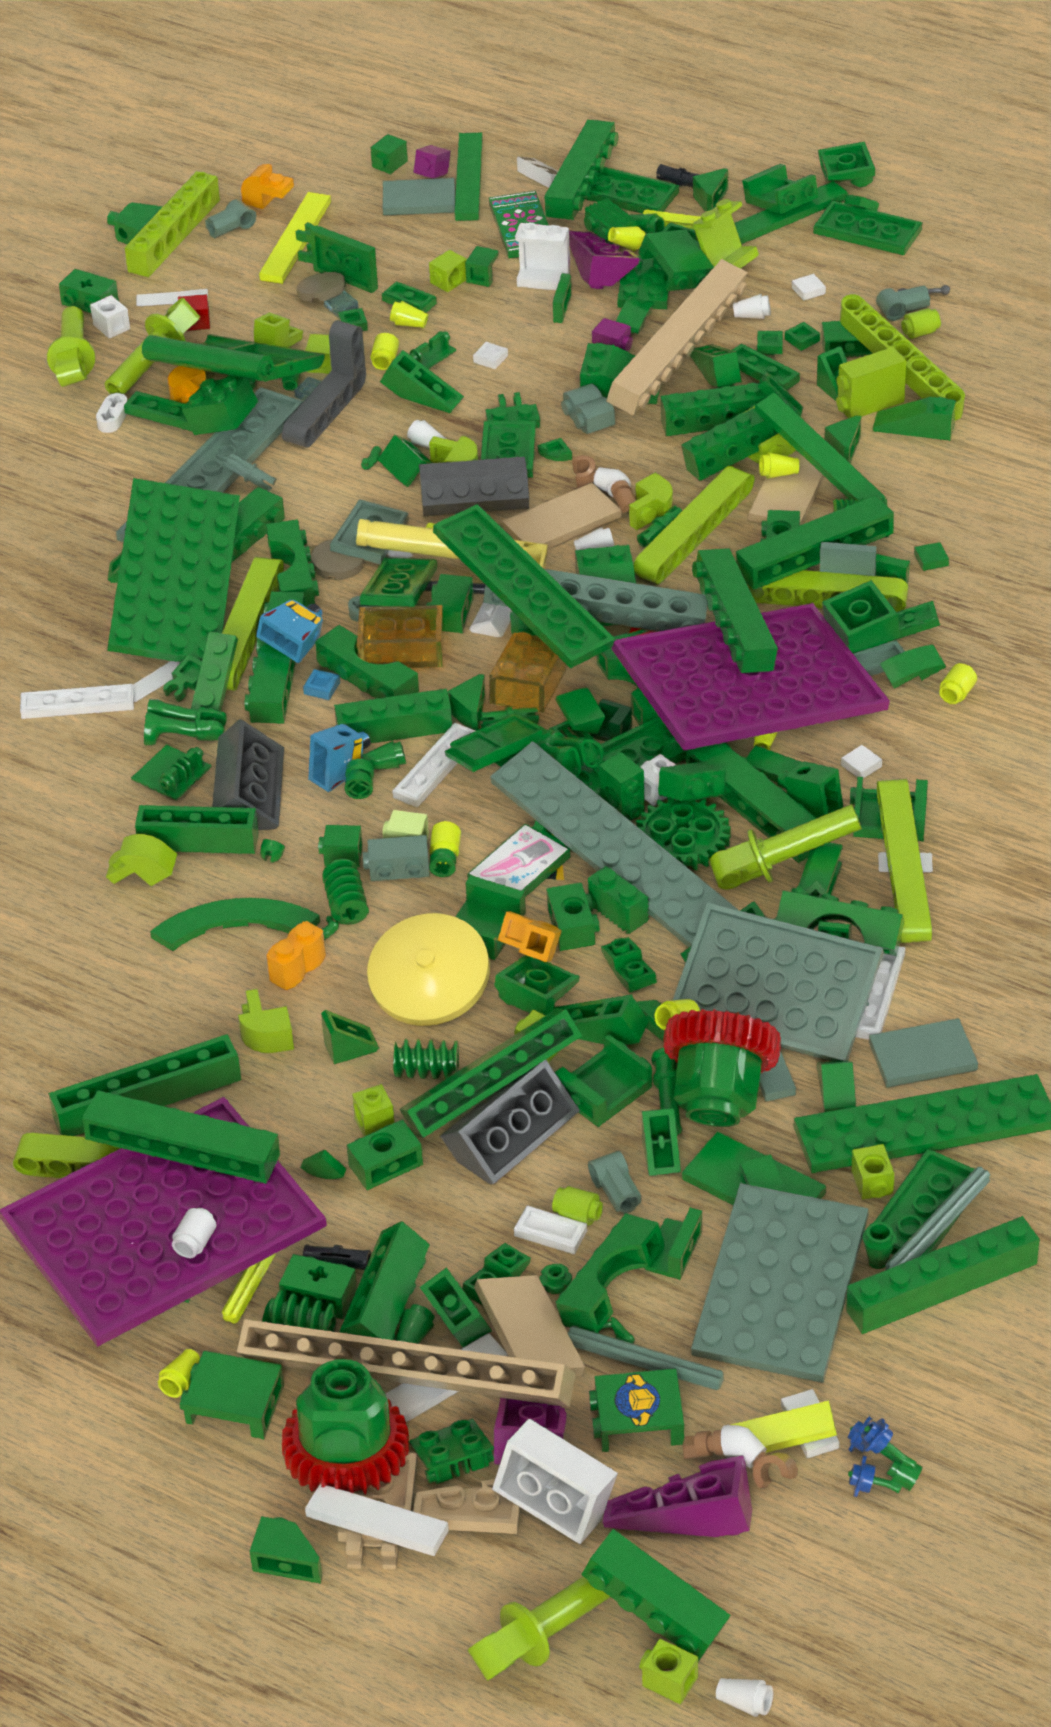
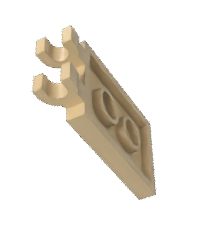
(397, 1493)

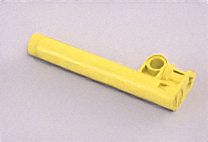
(422, 540)

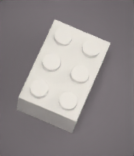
(554, 1481)

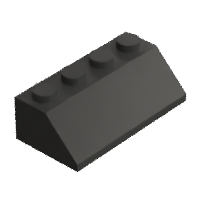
(462, 484)
(249, 773)
(510, 1123)

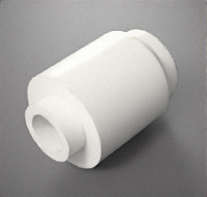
(193, 1232)

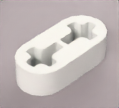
(111, 413)

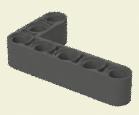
(334, 391)

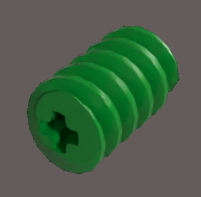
(345, 892)
(425, 1059)
(292, 1314)

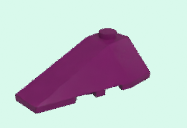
(599, 261)
(515, 1413)
(702, 1504)

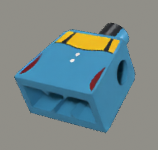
(291, 628)
(331, 752)

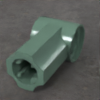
(234, 216)
(896, 304)
(613, 1176)

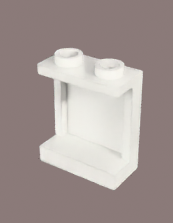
(542, 255)

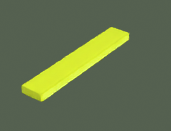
(286, 250)

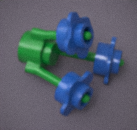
(877, 1437)

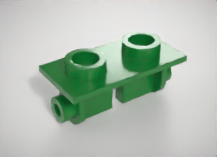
(435, 351)

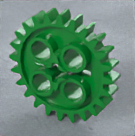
(687, 830)

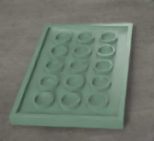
(785, 975)
(780, 1282)

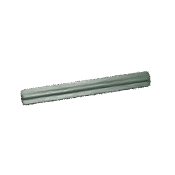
(941, 1218)
(645, 1357)

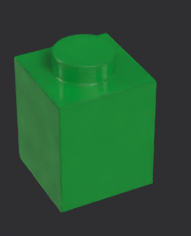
(389, 154)
(341, 843)

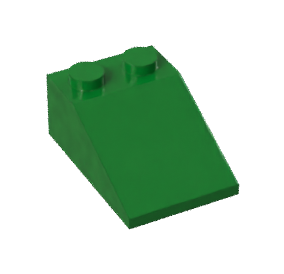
(603, 364)
(606, 563)

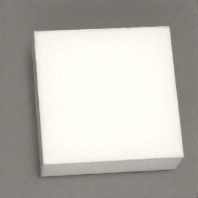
(808, 287)
(490, 355)
(861, 762)

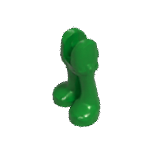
(168, 718)
(573, 751)

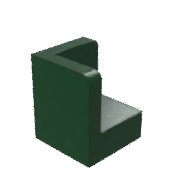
(617, 720)

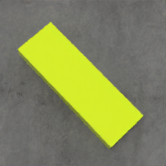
(793, 1426)

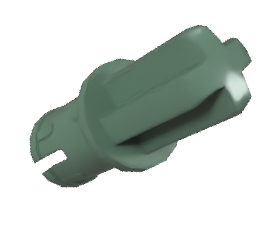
(249, 472)

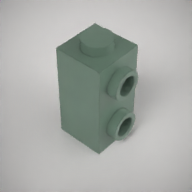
(397, 858)

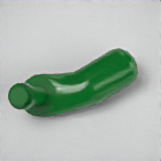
(368, 463)
(331, 928)
(619, 1331)

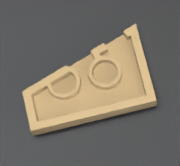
(470, 1509)

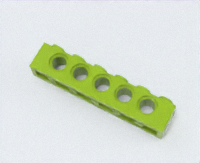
(172, 224)

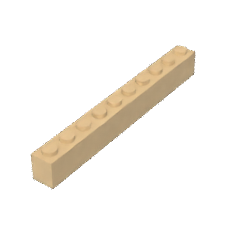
(677, 337)
(411, 1362)

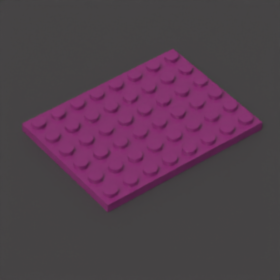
(710, 702)
(111, 1228)

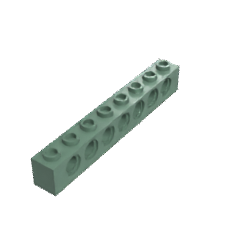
(628, 602)

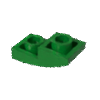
(635, 313)
(916, 662)
(627, 964)
(500, 1263)

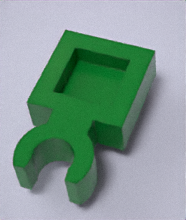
(184, 677)

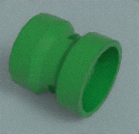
(359, 778)

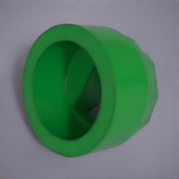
(271, 848)

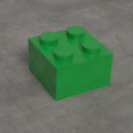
(219, 405)
(862, 617)

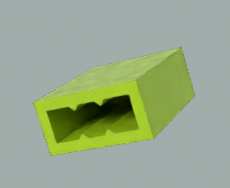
(871, 383)

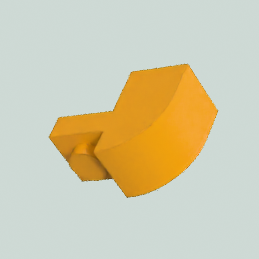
(264, 186)
(184, 383)
(533, 937)

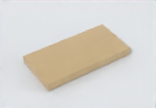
(788, 492)
(563, 517)
(527, 1321)

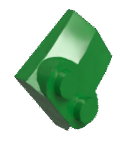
(847, 163)
(534, 984)

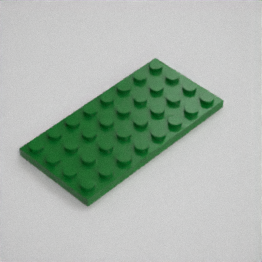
(173, 570)

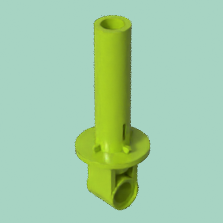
(171, 325)
(71, 355)
(758, 856)
(526, 1631)

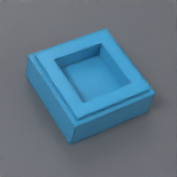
(321, 684)

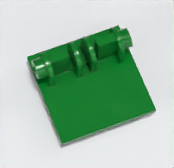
(172, 771)
(452, 1445)

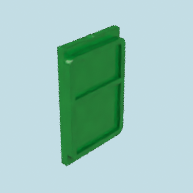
(495, 742)

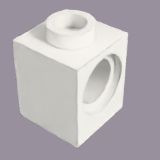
(110, 316)

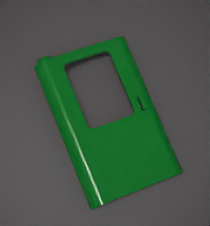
(232, 357)

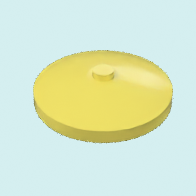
(428, 969)

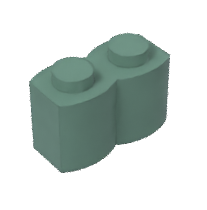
(588, 408)

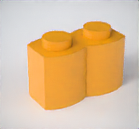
(296, 955)

